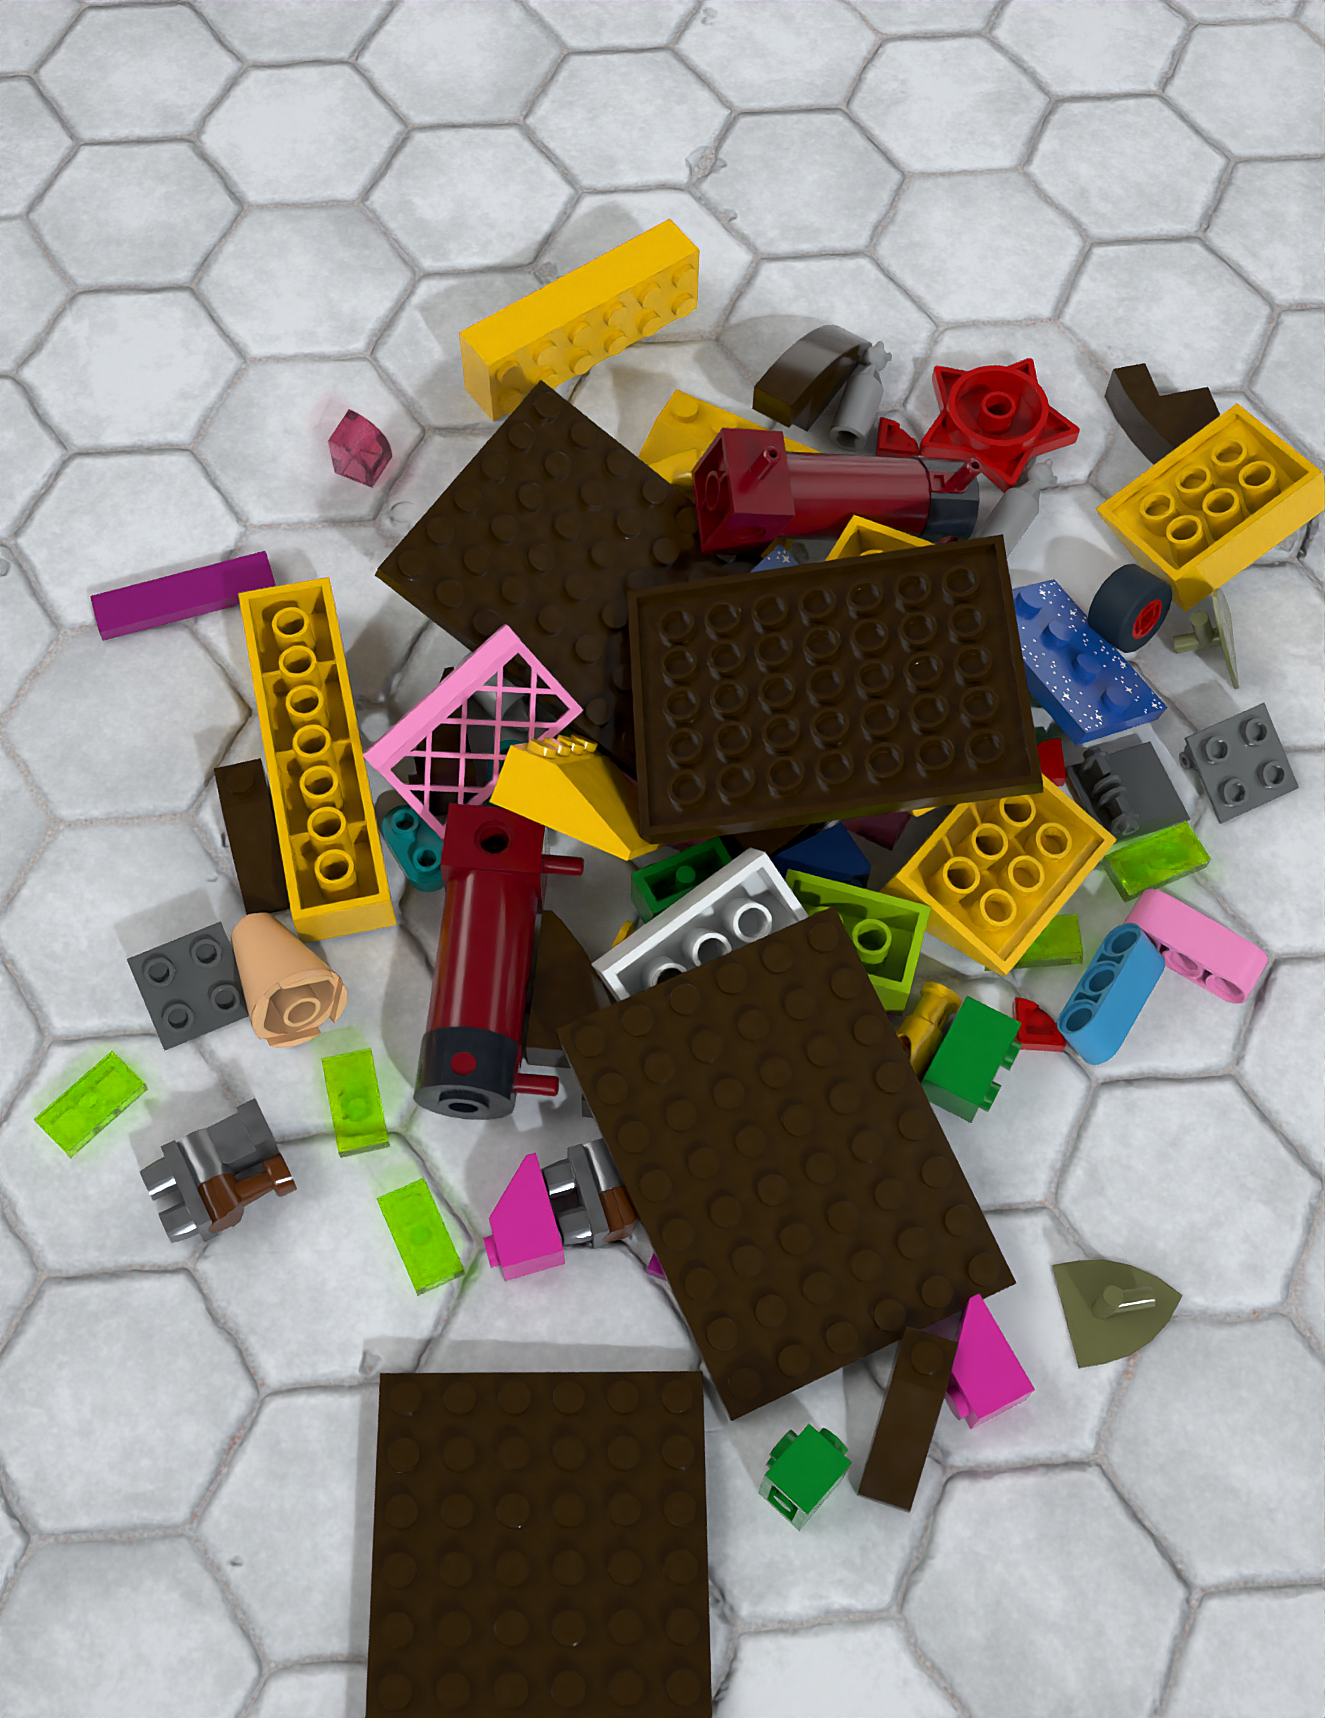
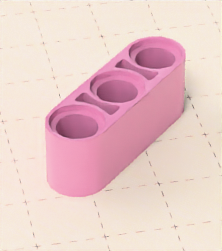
(1199, 946)

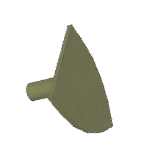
(1206, 636)
(1112, 1308)

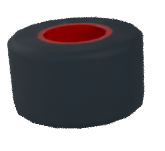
(1129, 607)

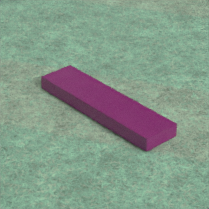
(180, 595)

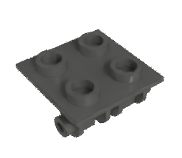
(1240, 763)
(1127, 791)
(190, 985)

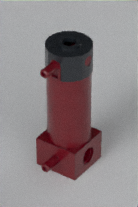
(759, 492)
(494, 887)

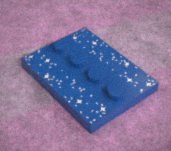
(1075, 670)

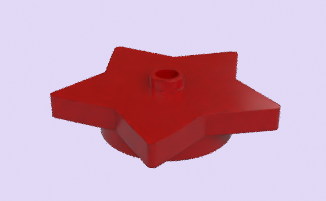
(995, 418)

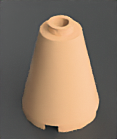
(284, 982)

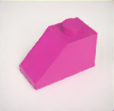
(524, 1226)
(985, 1370)

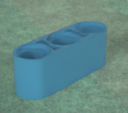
(1111, 993)

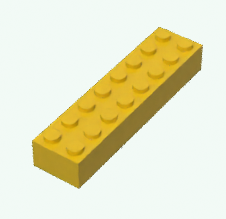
(315, 762)

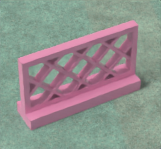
(444, 700)

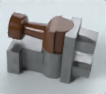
(205, 1172)
(604, 1203)

